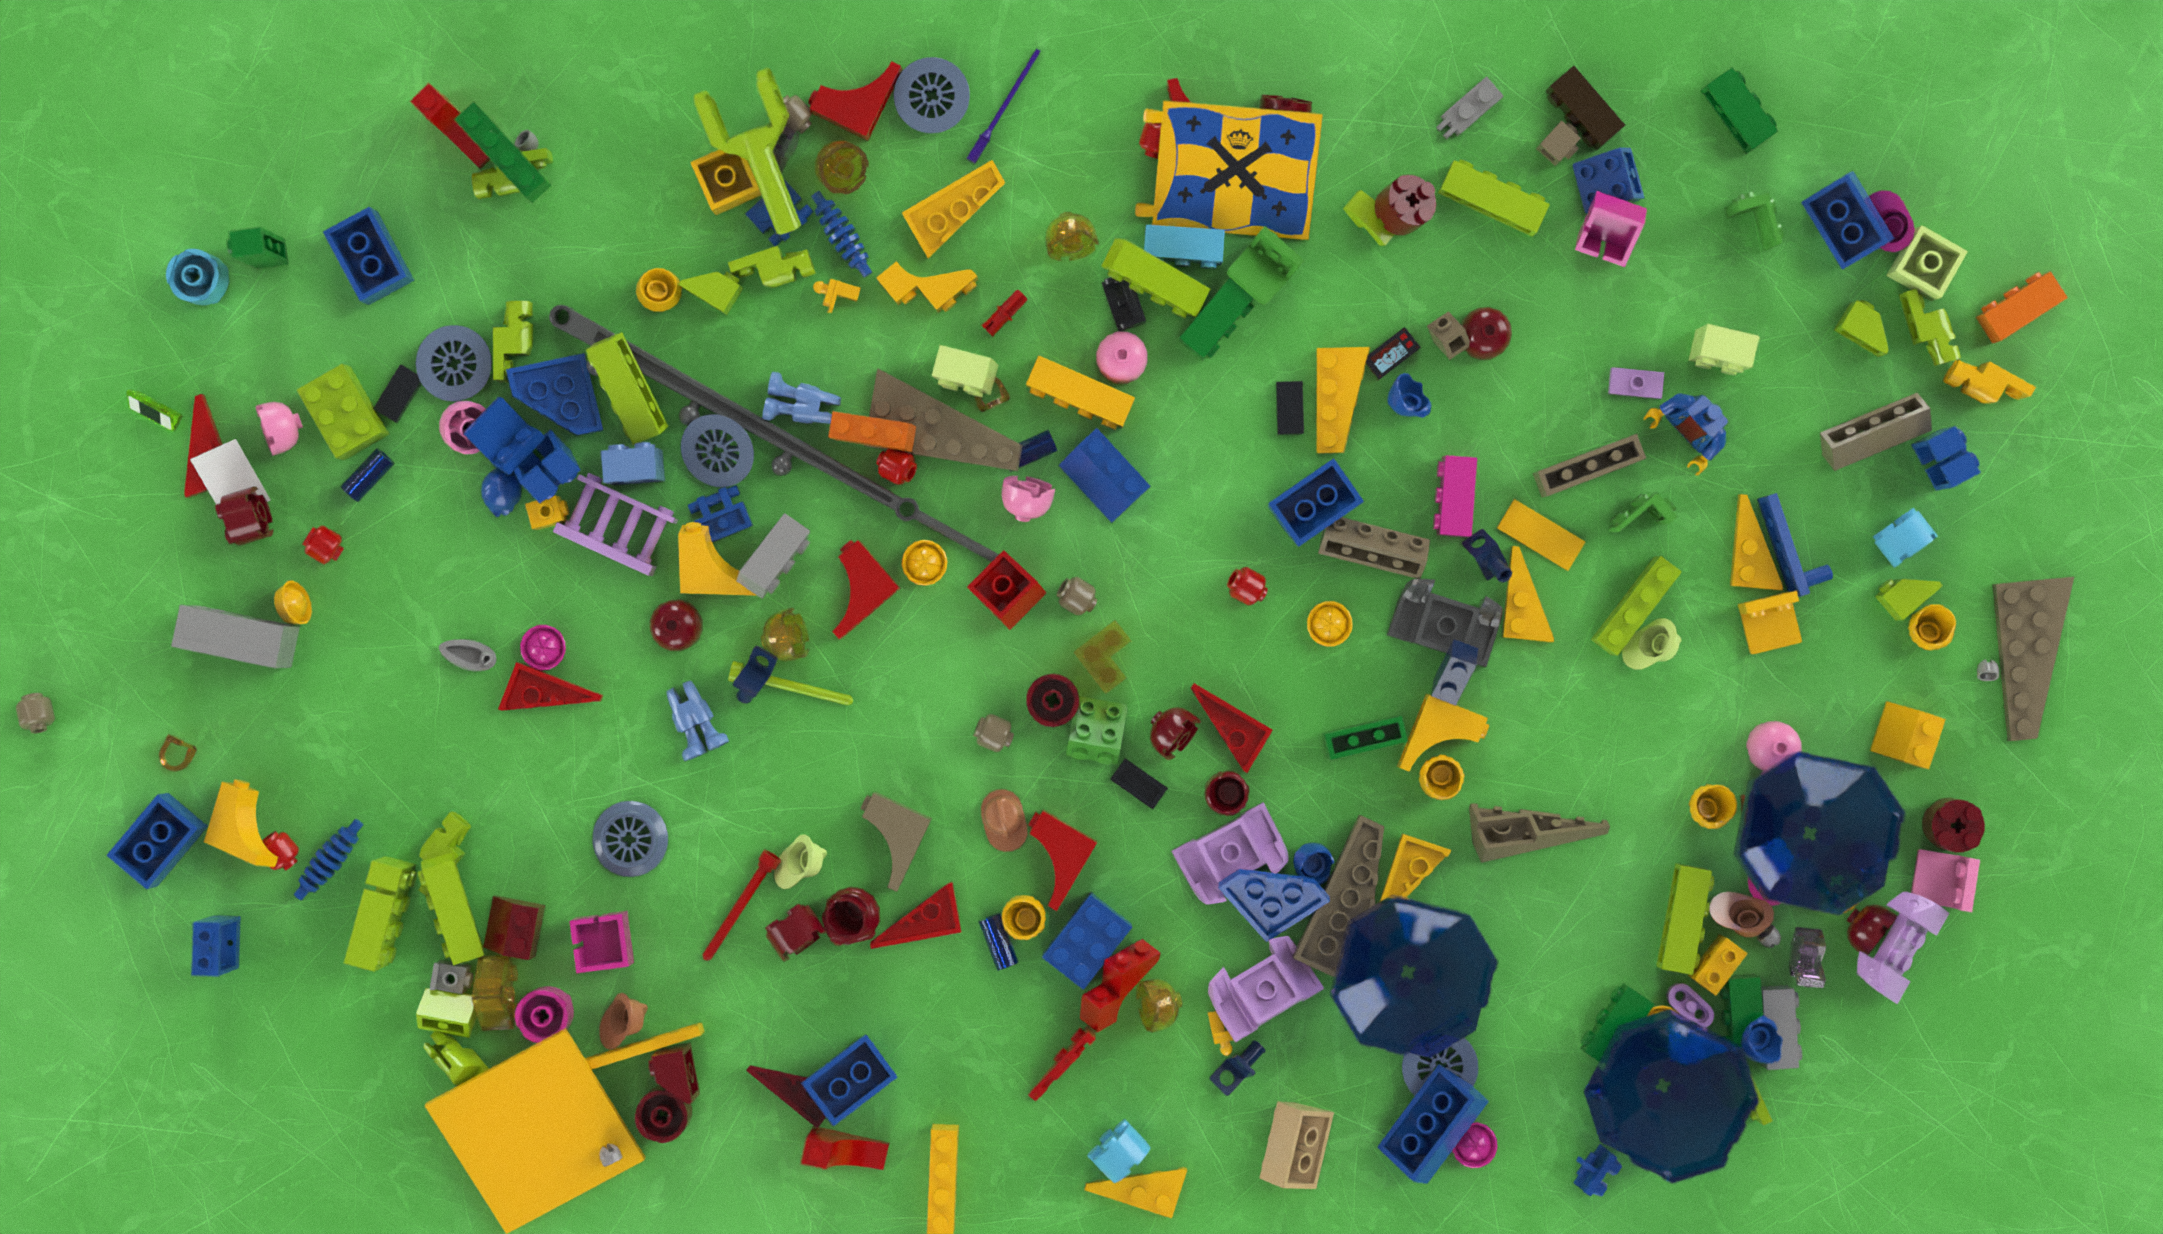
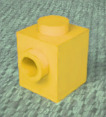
(547, 512)

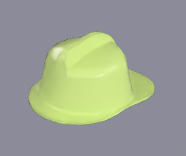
(1652, 644)
(799, 861)

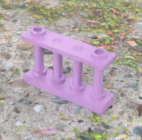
(595, 539)

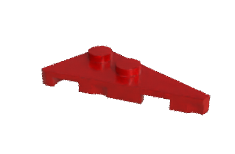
(1239, 731)

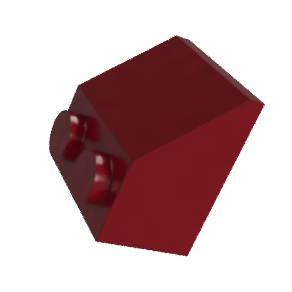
(514, 927)
(676, 1071)

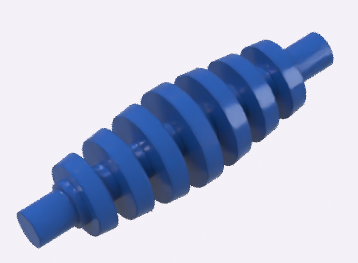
(841, 234)
(328, 859)

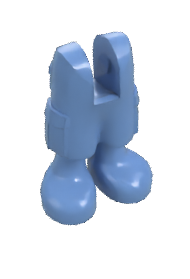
(807, 401)
(694, 713)

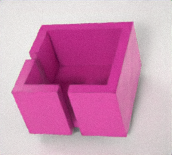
(1613, 222)
(605, 942)

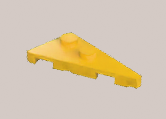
(1751, 557)
(1523, 611)
(1411, 864)
(1152, 1192)

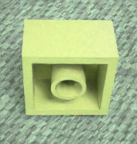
(1927, 264)
(1724, 349)
(964, 370)

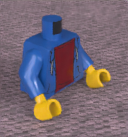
(1697, 422)

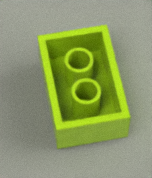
(343, 412)

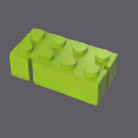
(380, 914)

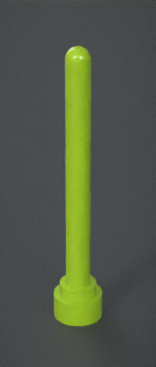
(796, 687)

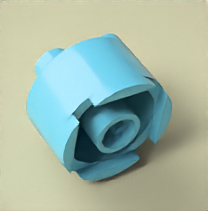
(212, 281)
(1905, 539)
(1119, 1151)

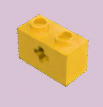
(1718, 964)

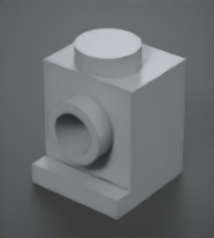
(460, 971)

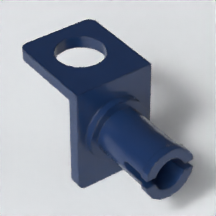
(1488, 557)
(754, 675)
(1239, 1066)

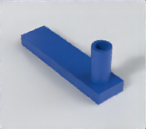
(1785, 550)

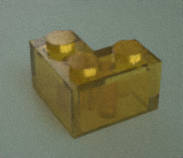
(1097, 655)
(494, 992)

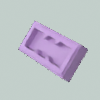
(1636, 383)

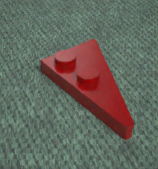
(202, 439)
(539, 689)
(930, 919)
(1064, 1059)

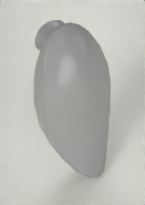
(468, 654)

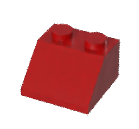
(1007, 590)

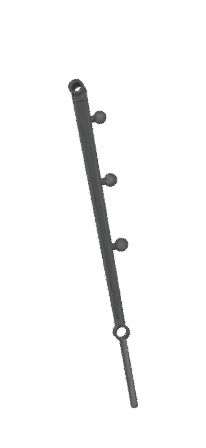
(702, 395)

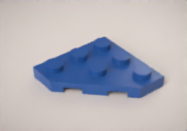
(559, 392)
(1272, 899)

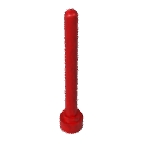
(767, 863)

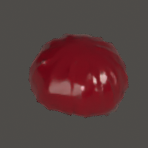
(1226, 793)

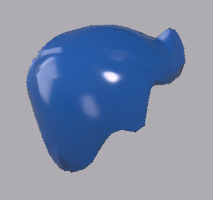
(1407, 397)
(501, 492)
(1313, 861)
(1762, 1041)

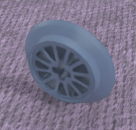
(927, 67)
(425, 363)
(697, 464)
(658, 836)
(1468, 1061)

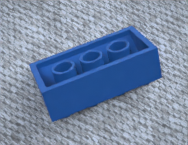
(1432, 1124)

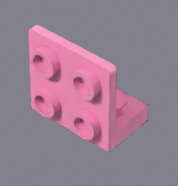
(1946, 879)

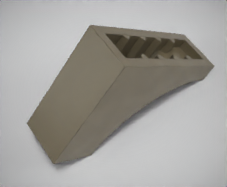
(900, 827)

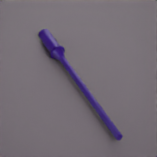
(984, 138)

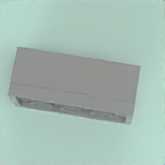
(235, 636)

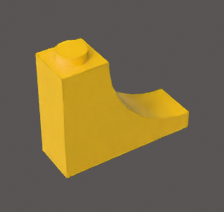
(702, 567)
(1437, 723)
(235, 825)

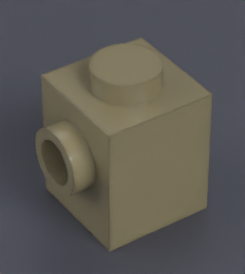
(1560, 143)
(1449, 335)

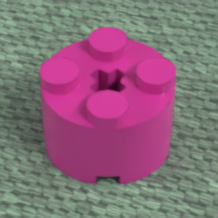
(532, 1022)

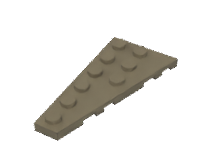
(941, 429)
(2028, 635)
(1350, 893)

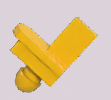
(833, 289)
(1219, 1033)

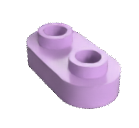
(1689, 1004)

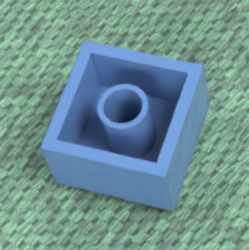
(632, 465)

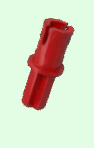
(1004, 312)

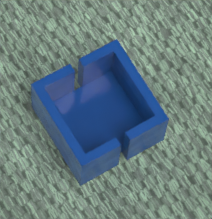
(1953, 470)
(544, 476)

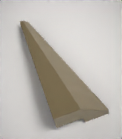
(1508, 833)

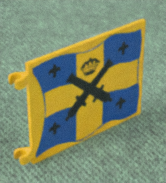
(1234, 169)

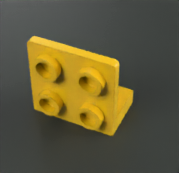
(1770, 622)

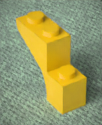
(938, 289)

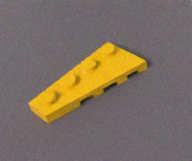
(947, 210)
(1337, 394)

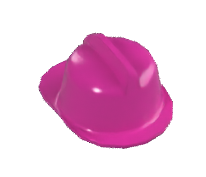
(1896, 218)

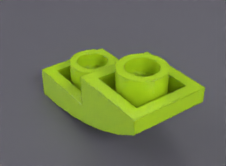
(1362, 212)

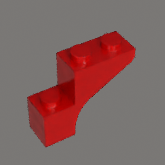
(1119, 977)

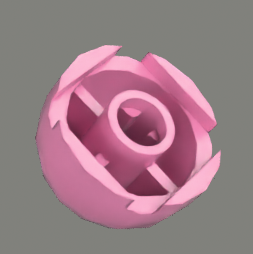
(1121, 357)
(456, 421)
(279, 426)
(1027, 498)
(1771, 743)

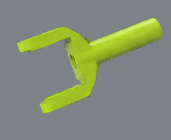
(757, 148)

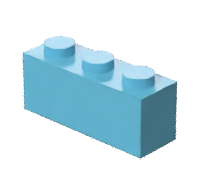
(1185, 245)

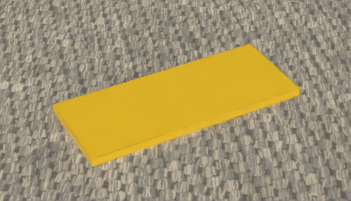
(1541, 534)

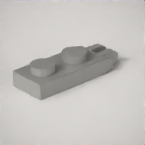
(1470, 108)

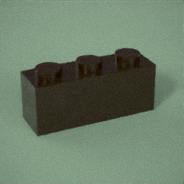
(1584, 108)

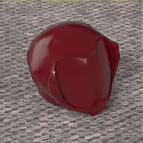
(851, 925)

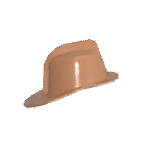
(1004, 820)
(1741, 913)
(621, 1019)

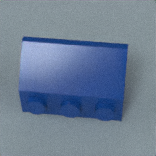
(1104, 475)
(1315, 503)

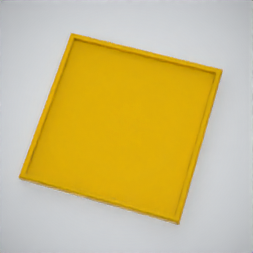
(534, 1130)

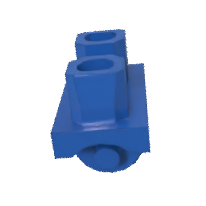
(1594, 1170)

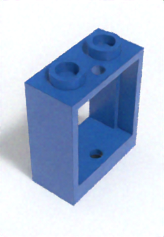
(210, 945)

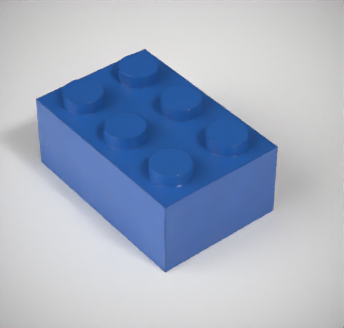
(1847, 220)
(368, 256)
(157, 840)
(1087, 940)
(849, 1080)

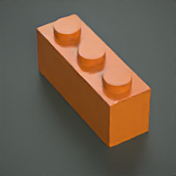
(2020, 306)
(872, 431)

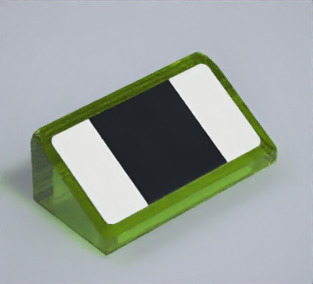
(153, 410)

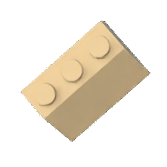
(1296, 1145)

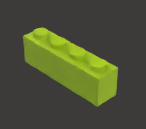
(1494, 198)
(1155, 277)
(626, 388)
(1636, 605)
(452, 909)
(1685, 918)

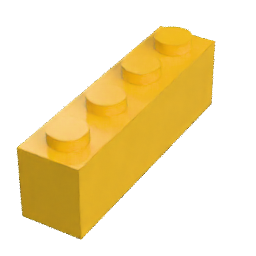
(1080, 392)
(942, 1179)

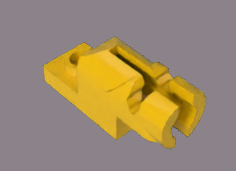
(1987, 382)

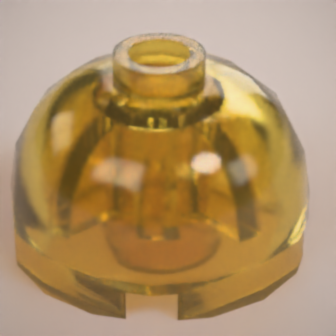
(841, 167)
(1070, 236)
(785, 635)
(1159, 1004)

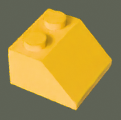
(1907, 735)

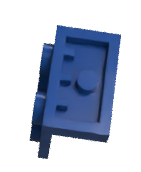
(1610, 174)
(503, 436)

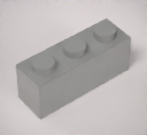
(774, 556)
(1780, 1006)

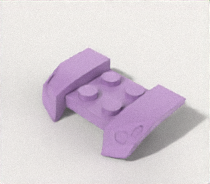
(1240, 844)
(1896, 952)
(1262, 989)

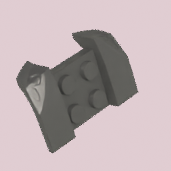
(1437, 620)

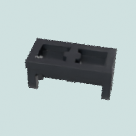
(1123, 304)

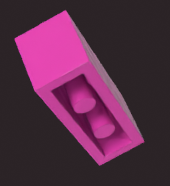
(1455, 496)

